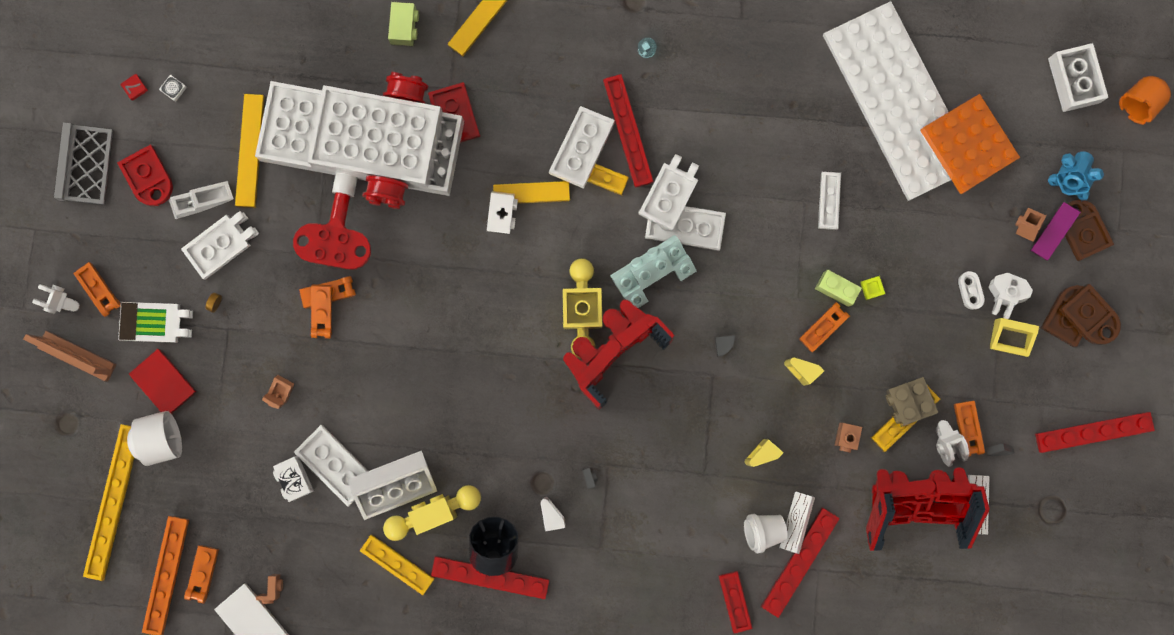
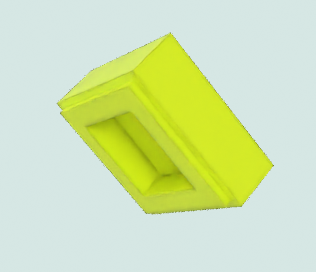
(872, 287)

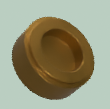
(213, 302)

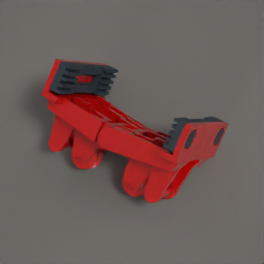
(618, 343)
(902, 501)

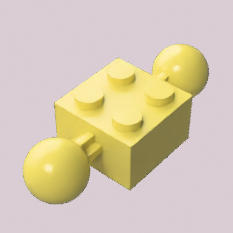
(582, 305)
(434, 514)

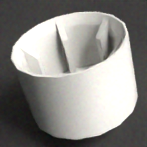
(155, 438)

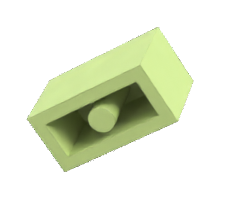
(402, 24)
(838, 288)

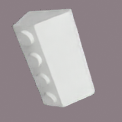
(392, 485)

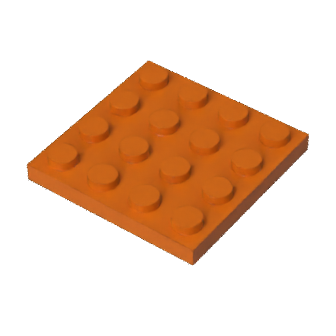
(970, 143)

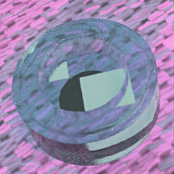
(647, 47)

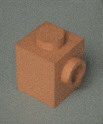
(1030, 224)
(848, 437)

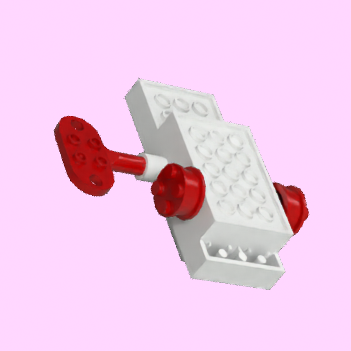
(362, 136)

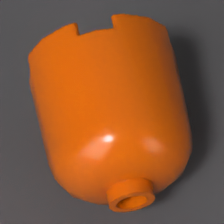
(1145, 99)

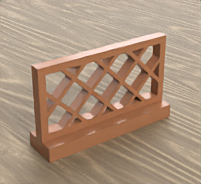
(73, 354)

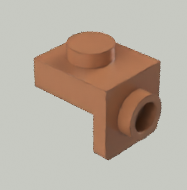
(278, 392)
(275, 585)

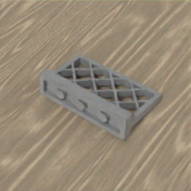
(66, 166)

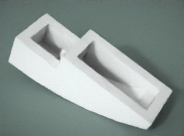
(200, 199)

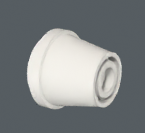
(764, 531)

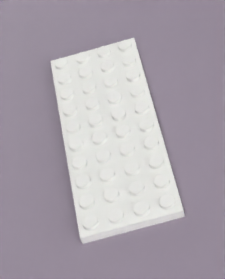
(892, 94)

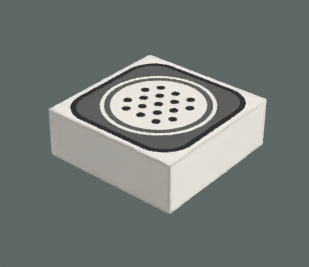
(172, 88)

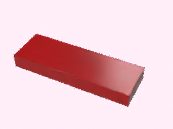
(735, 602)

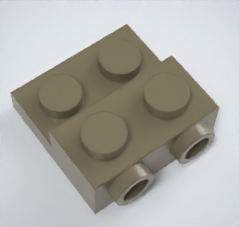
(911, 402)

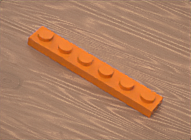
(165, 575)

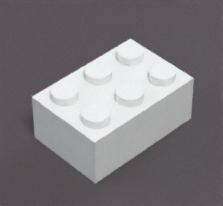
(1078, 77)

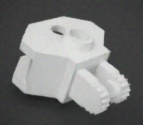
(1009, 292)
(56, 300)
(950, 443)

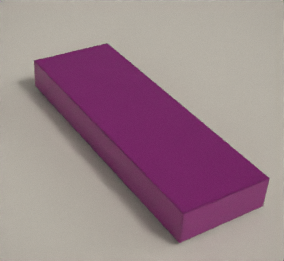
(1055, 231)

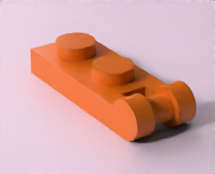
(96, 289)
(336, 294)
(321, 310)
(823, 327)
(969, 426)
(201, 573)

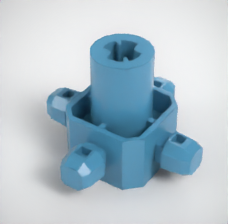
(1076, 175)

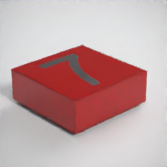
(134, 87)

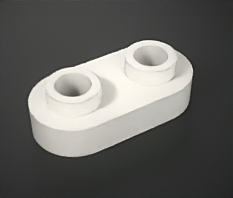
(972, 290)

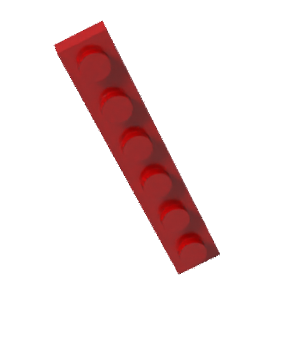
(628, 131)
(1094, 432)
(800, 563)
(508, 582)

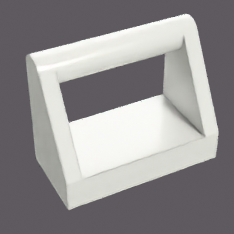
(551, 515)

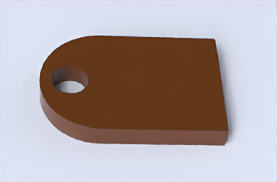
(1088, 231)
(1090, 315)
(1058, 324)

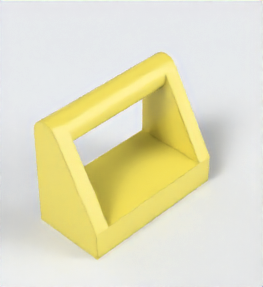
(1030, 330)
(803, 370)
(763, 453)

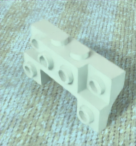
(650, 268)

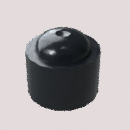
(493, 546)

